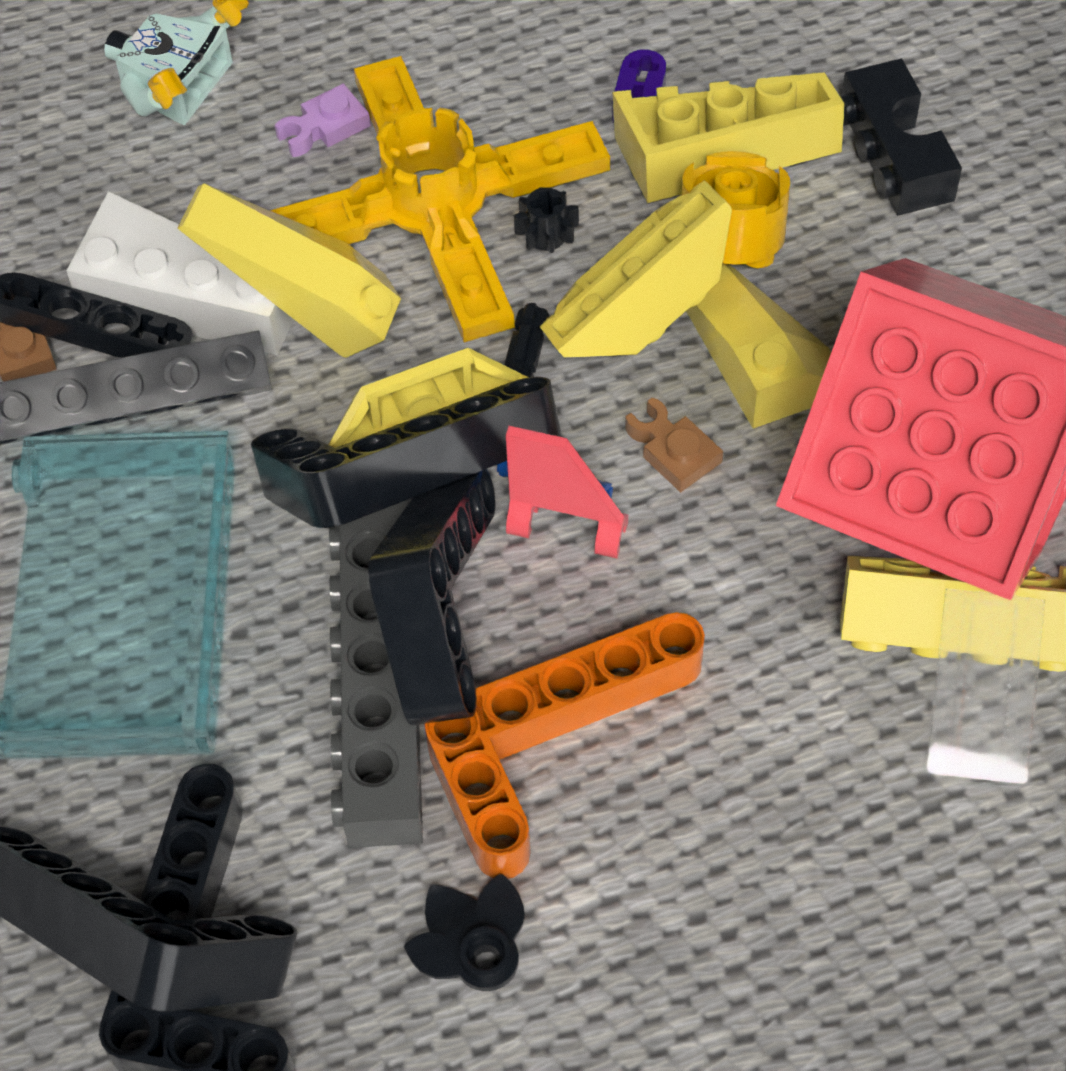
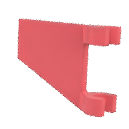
(553, 476)

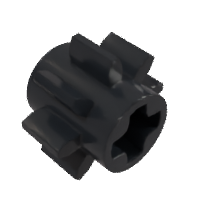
(546, 219)

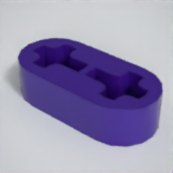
(631, 68)

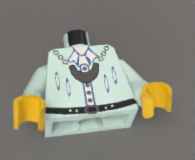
(174, 60)

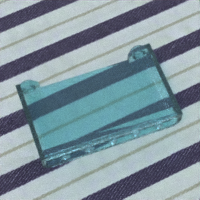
(119, 595)

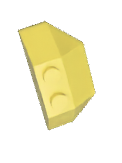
(645, 279)
(420, 392)

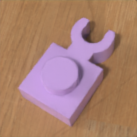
(325, 117)

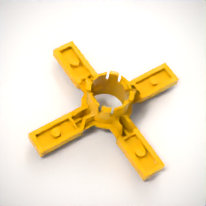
(446, 199)

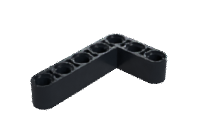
(401, 462)
(414, 598)
(194, 890)
(133, 945)

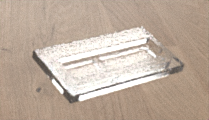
(985, 686)

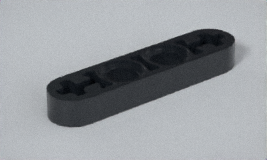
(32, 300)

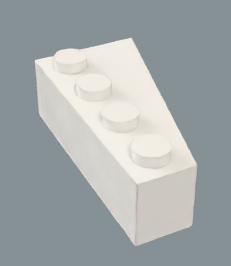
(155, 266)

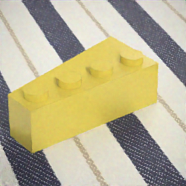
(778, 119)

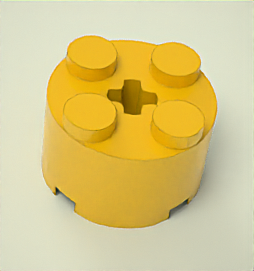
(757, 202)

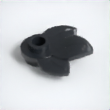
(466, 928)

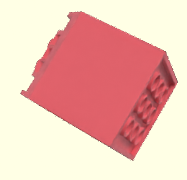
(939, 426)

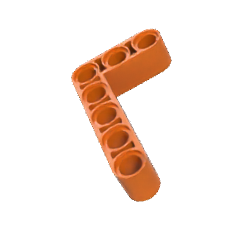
(548, 717)

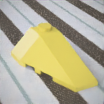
(296, 268)
(759, 349)

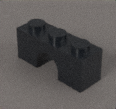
(907, 167)

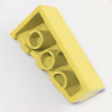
(903, 606)

